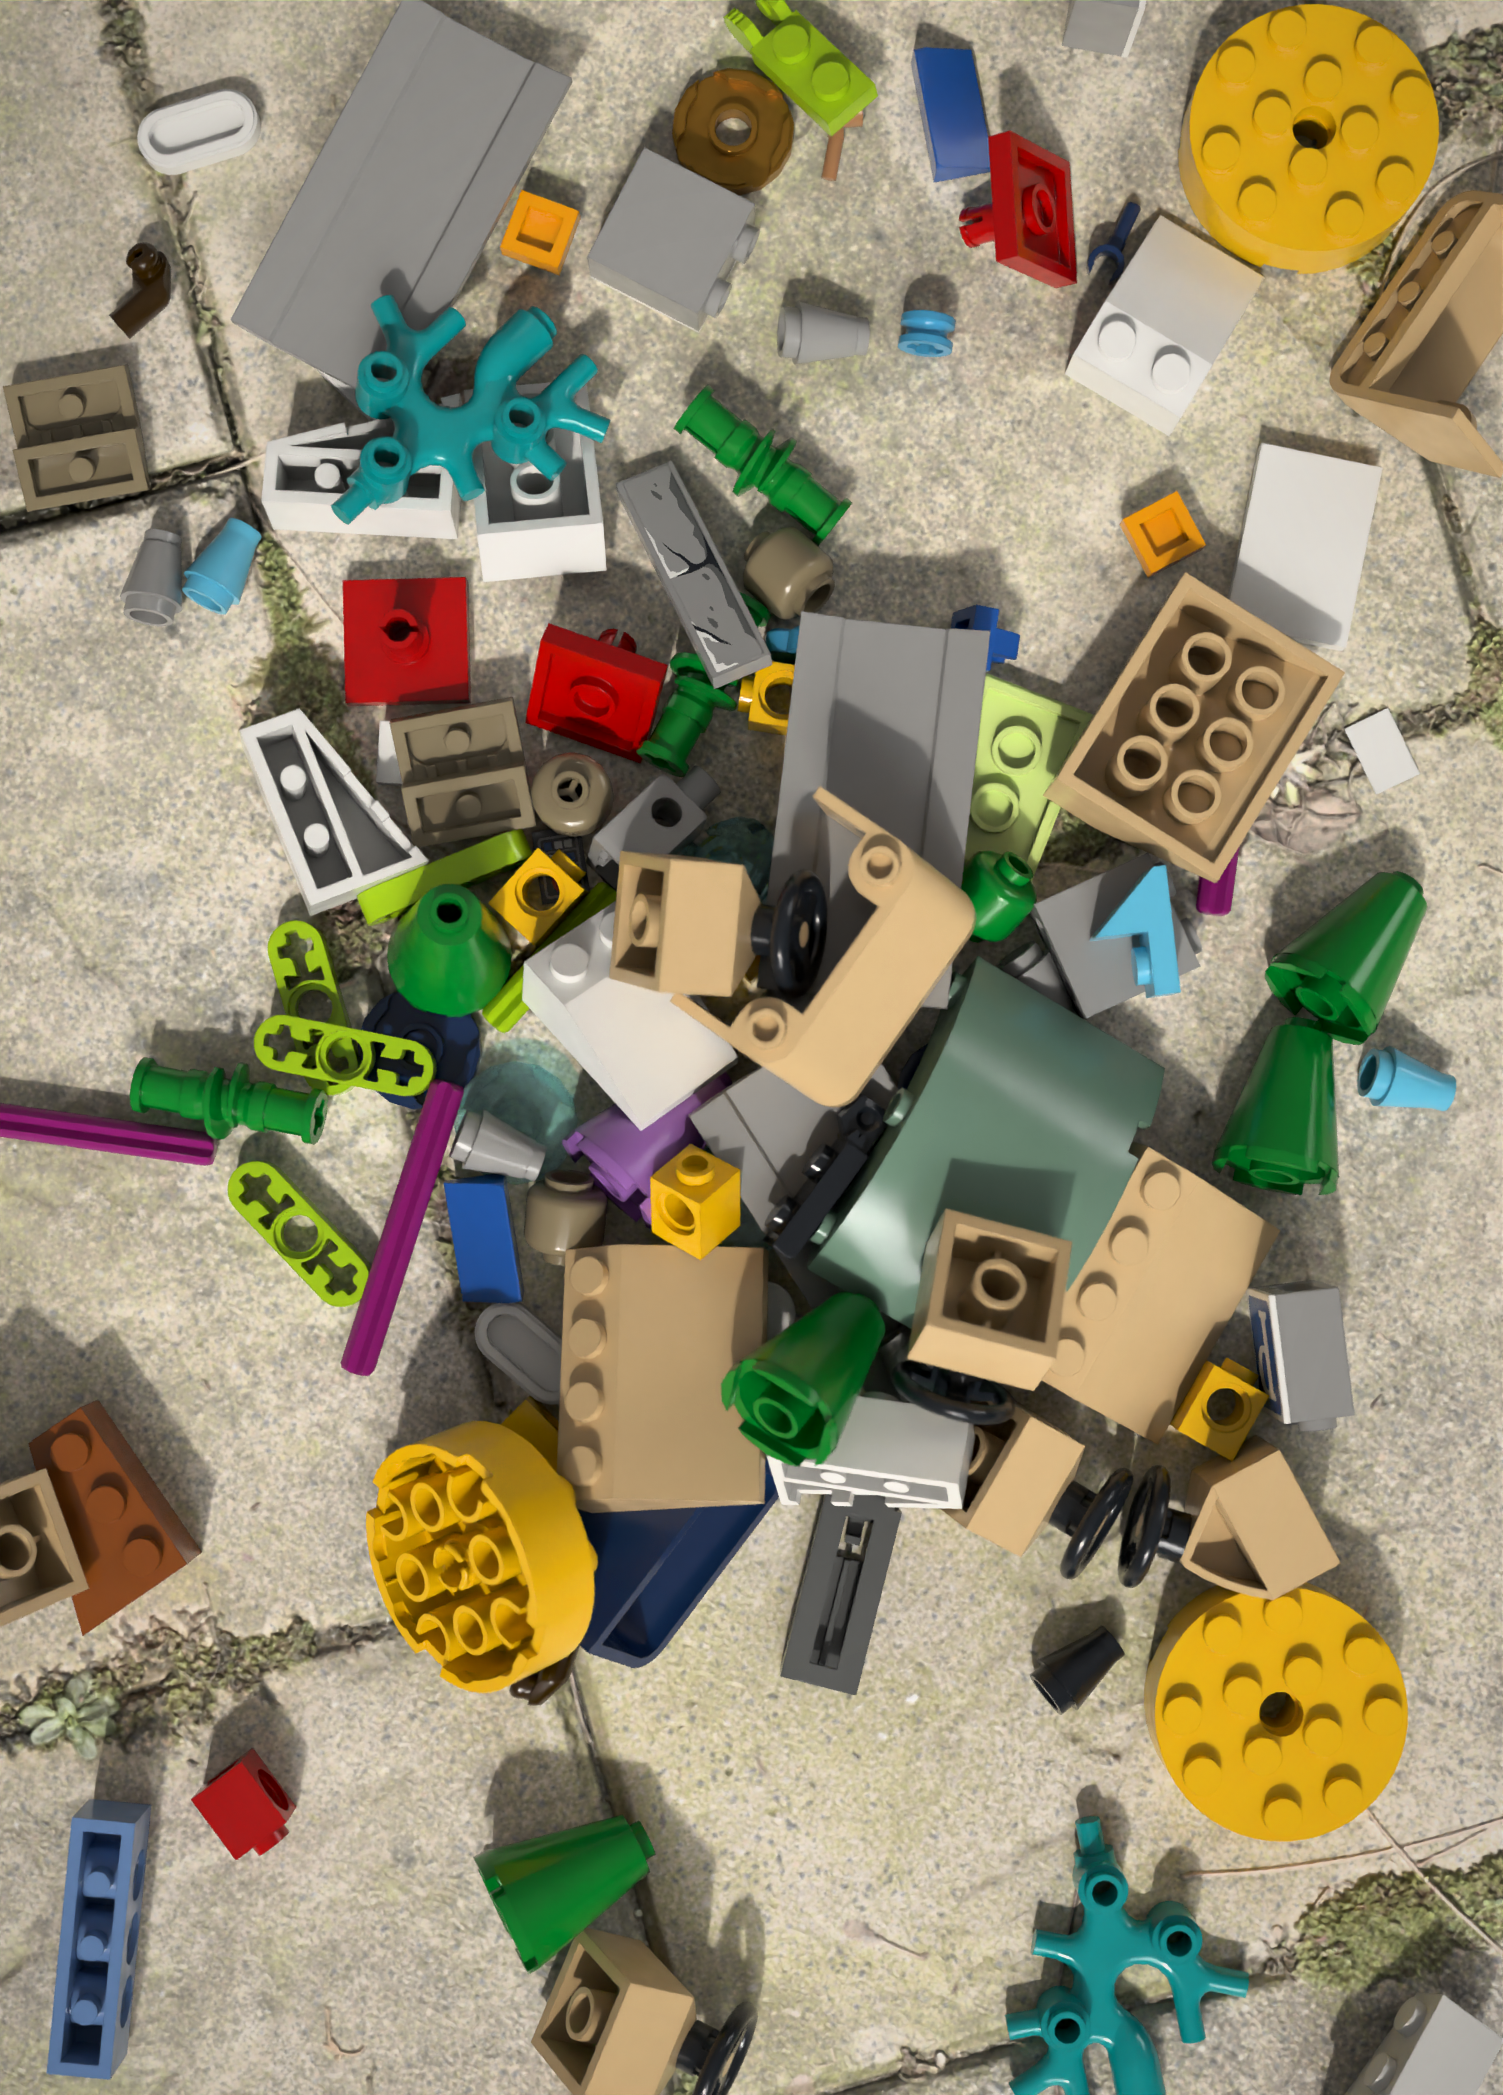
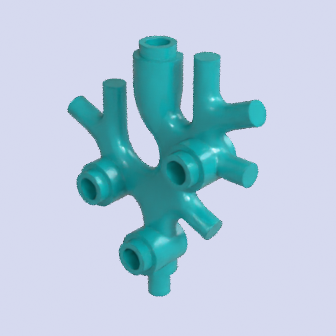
(447, 436)
(1097, 1955)

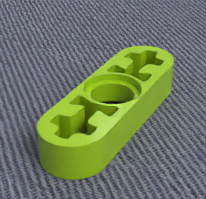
(462, 868)
(315, 959)
(303, 1030)
(279, 1190)

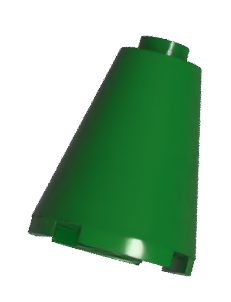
(449, 953)
(1351, 957)
(1286, 1115)
(806, 1380)
(562, 1882)

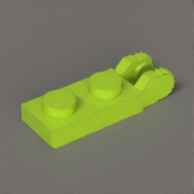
(804, 65)

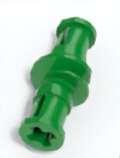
(762, 465)
(690, 707)
(228, 1102)

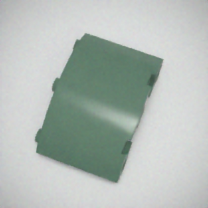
(1006, 1121)

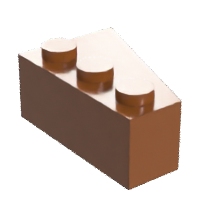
(113, 1513)

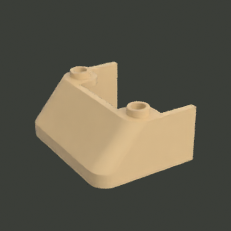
(1433, 337)
(876, 984)

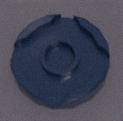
(451, 1040)

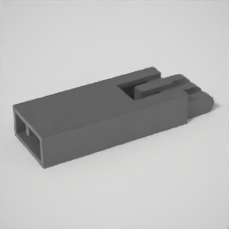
(840, 1595)

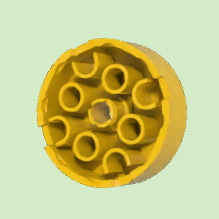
(1321, 78)
(481, 1555)
(1325, 1748)

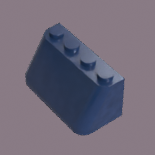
(658, 1570)

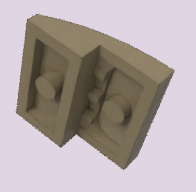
(77, 437)
(463, 772)

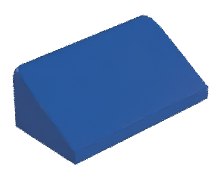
(951, 112)
(484, 1239)

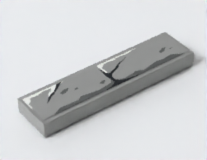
(693, 574)

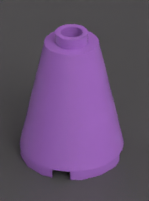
(627, 1158)

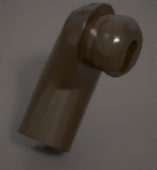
(150, 289)

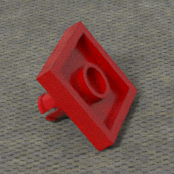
(1027, 212)
(406, 641)
(595, 690)

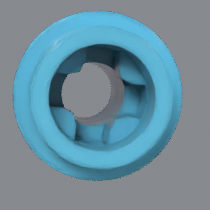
(222, 568)
(1401, 1081)

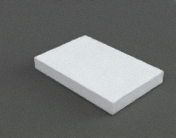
(1304, 543)

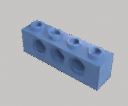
(99, 1939)

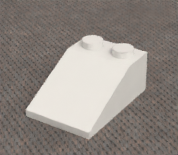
(1163, 325)
(535, 523)
(622, 1034)

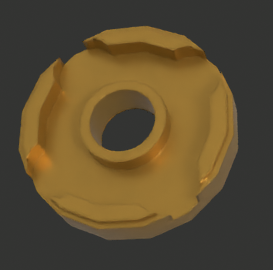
(738, 96)

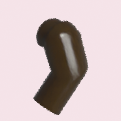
(544, 1683)

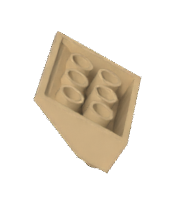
(1194, 731)
(1156, 1294)
(645, 1371)

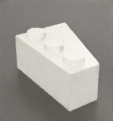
(312, 471)
(323, 815)
(890, 1453)
(1430, 2052)

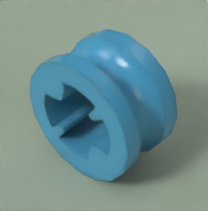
(926, 333)

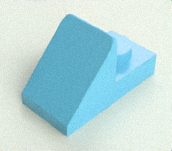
(1147, 914)

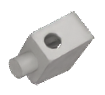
(638, 832)

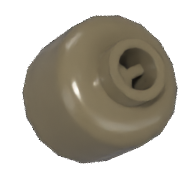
(788, 573)
(586, 812)
(564, 1214)

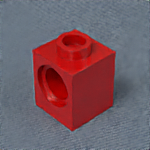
(245, 1806)

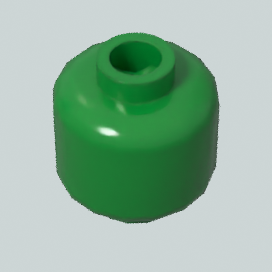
(1000, 893)

